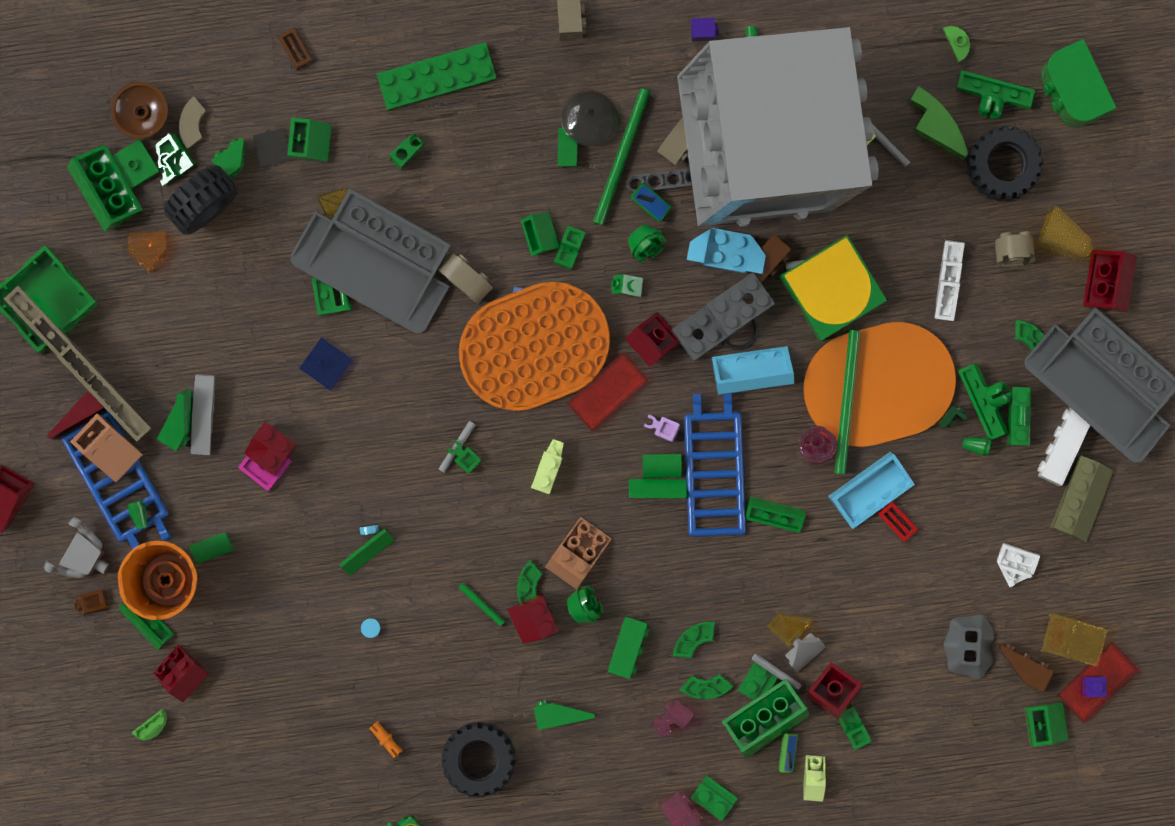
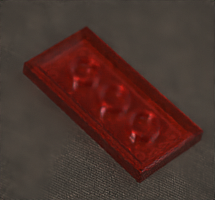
(607, 391)
(1113, 666)

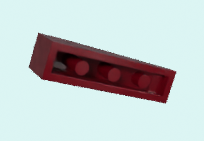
(82, 411)

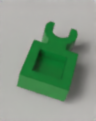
(465, 458)

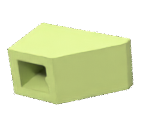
(814, 778)

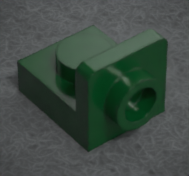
(948, 418)

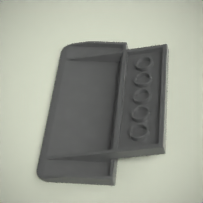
(375, 259)
(1106, 382)

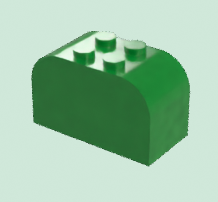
(1076, 86)

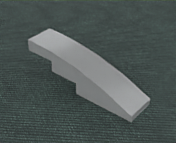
(202, 414)

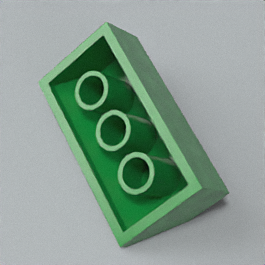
(104, 187)
(766, 718)

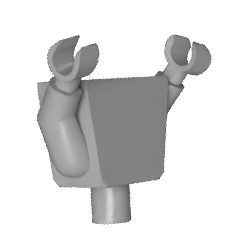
(81, 556)

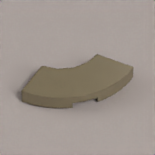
(190, 121)

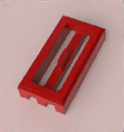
(903, 516)

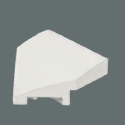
(1016, 563)

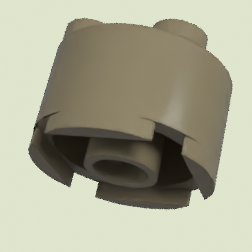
(1014, 249)

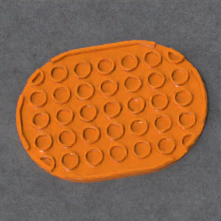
(534, 346)
(899, 389)

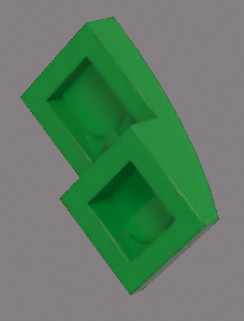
(566, 149)
(569, 248)
(854, 728)

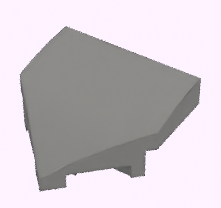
(804, 651)

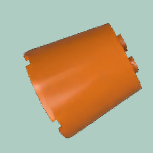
(143, 582)

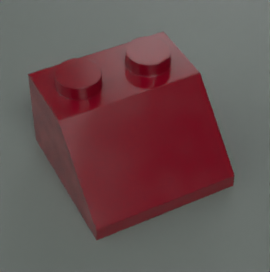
(652, 339)
(533, 619)

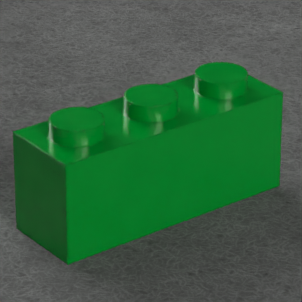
(628, 648)

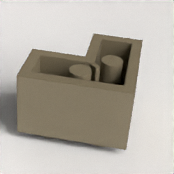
(570, 21)

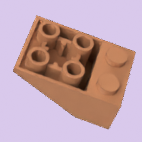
(106, 447)
(578, 552)

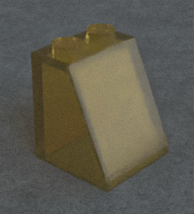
(1063, 236)

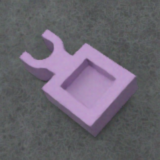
(664, 429)

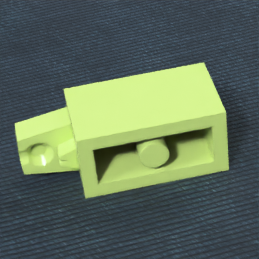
(548, 468)

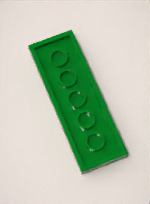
(436, 76)

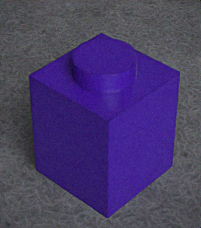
(704, 29)
(1094, 686)

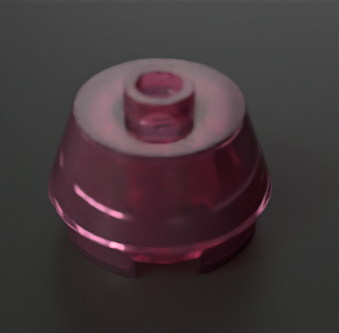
(817, 445)

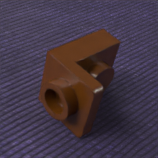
(90, 602)

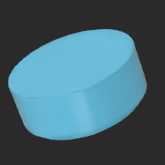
(369, 530)
(370, 628)

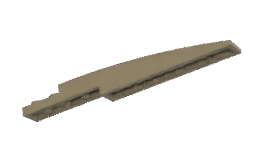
(77, 363)

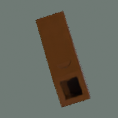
(775, 252)
(1028, 671)

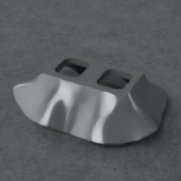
(956, 645)

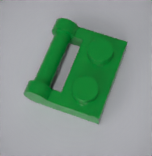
(326, 300)

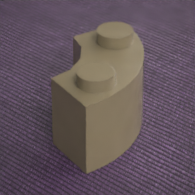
(675, 145)
(465, 278)

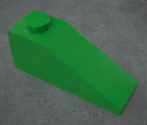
(178, 424)
(555, 714)

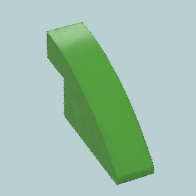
(938, 124)

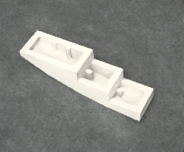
(949, 280)

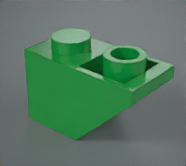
(232, 158)

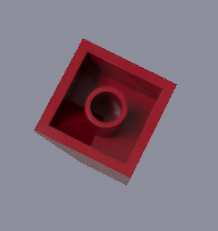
(270, 448)
(834, 690)

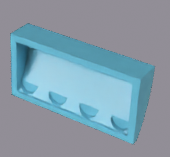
(753, 370)
(871, 490)

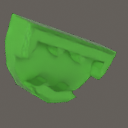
(958, 41)
(151, 727)

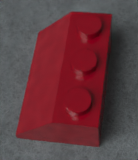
(1109, 280)

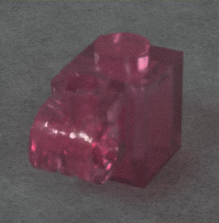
(676, 714)

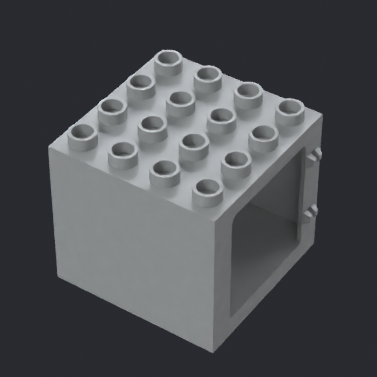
(776, 126)

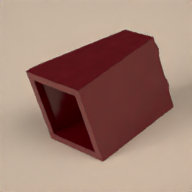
(13, 493)

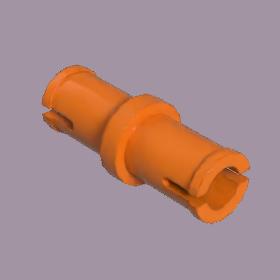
(385, 739)

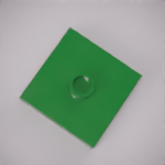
(135, 164)

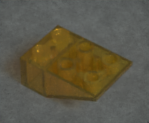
(1074, 640)

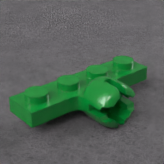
(994, 93)
(986, 400)

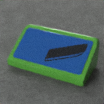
(787, 753)

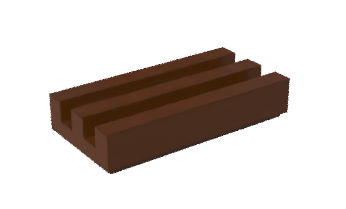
(302, 62)

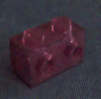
(679, 812)

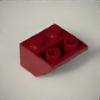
(180, 673)

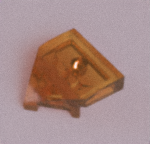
(147, 248)

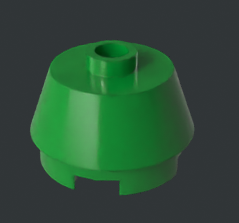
(645, 243)
(584, 606)

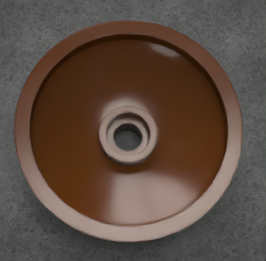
(130, 101)

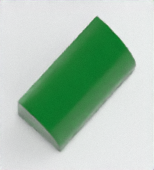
(539, 233)
(661, 466)
(212, 547)

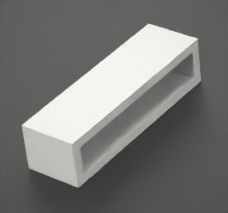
(1064, 448)

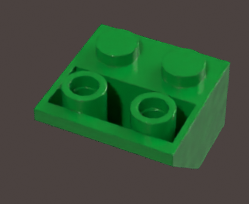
(309, 140)
(1046, 724)

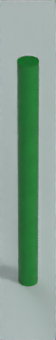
(621, 157)
(847, 402)

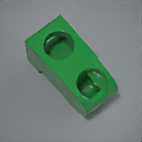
(406, 151)

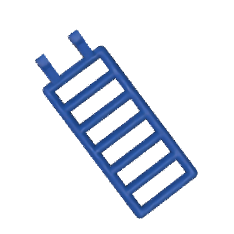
(691, 474)
(103, 504)

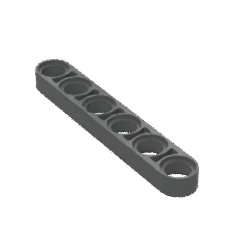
(664, 183)

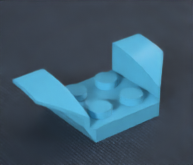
(727, 251)

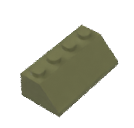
(1081, 498)

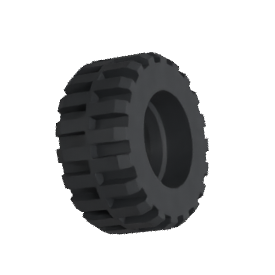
(1023, 146)
(200, 199)
(452, 759)

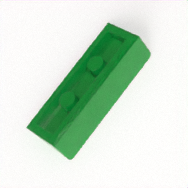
(658, 488)
(775, 514)
(367, 552)
(153, 630)

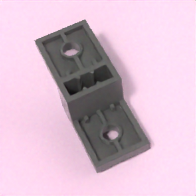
(723, 316)

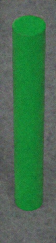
(481, 604)

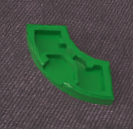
(1027, 333)
(528, 582)
(693, 638)
(707, 688)

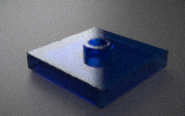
(325, 364)

